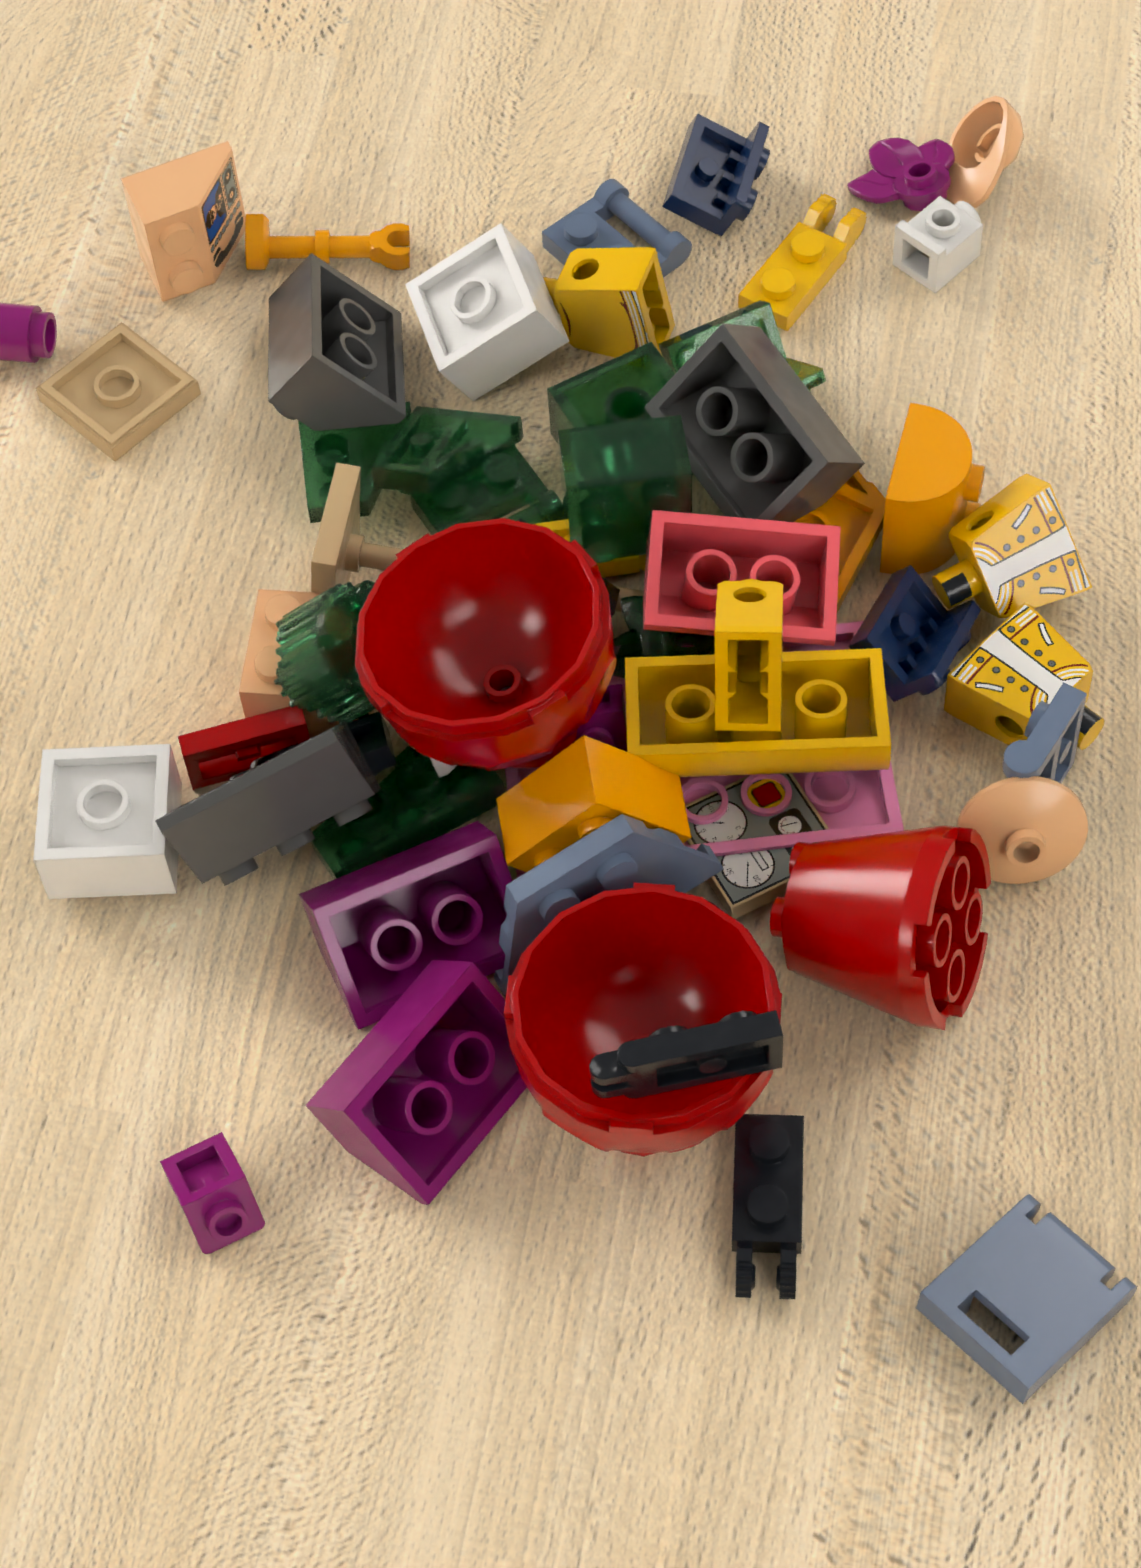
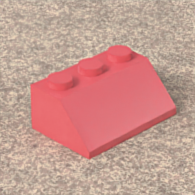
(697, 551)

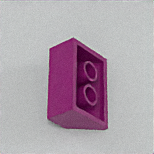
(407, 910)
(425, 1081)

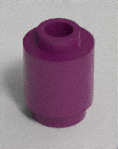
(26, 333)

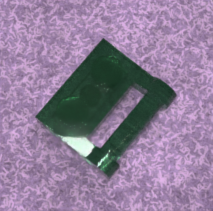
(489, 493)

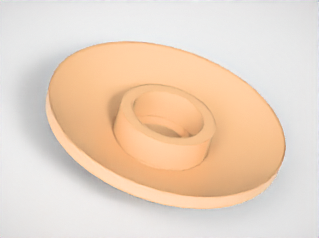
(1031, 812)

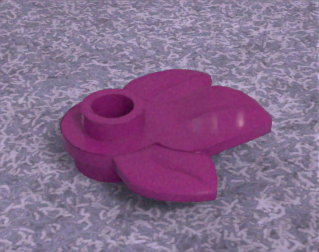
(905, 173)

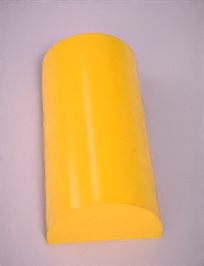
(829, 716)

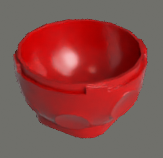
(483, 614)
(616, 976)

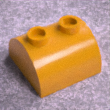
(928, 491)

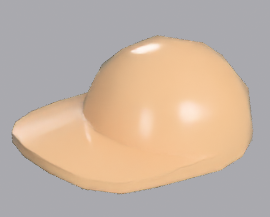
(983, 148)

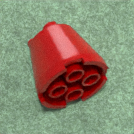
(889, 919)

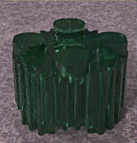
(321, 653)

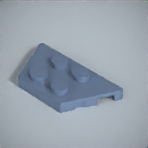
(599, 862)

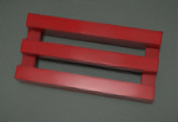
(230, 748)

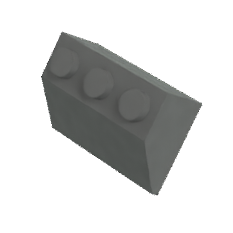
(334, 352)
(755, 429)
(272, 806)

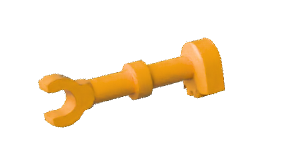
(377, 246)

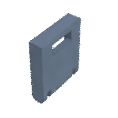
(1038, 1284)

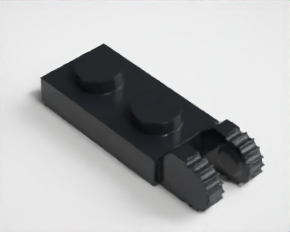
(767, 1197)

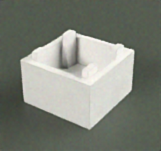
(486, 312)
(100, 823)

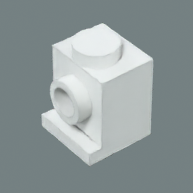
(944, 233)

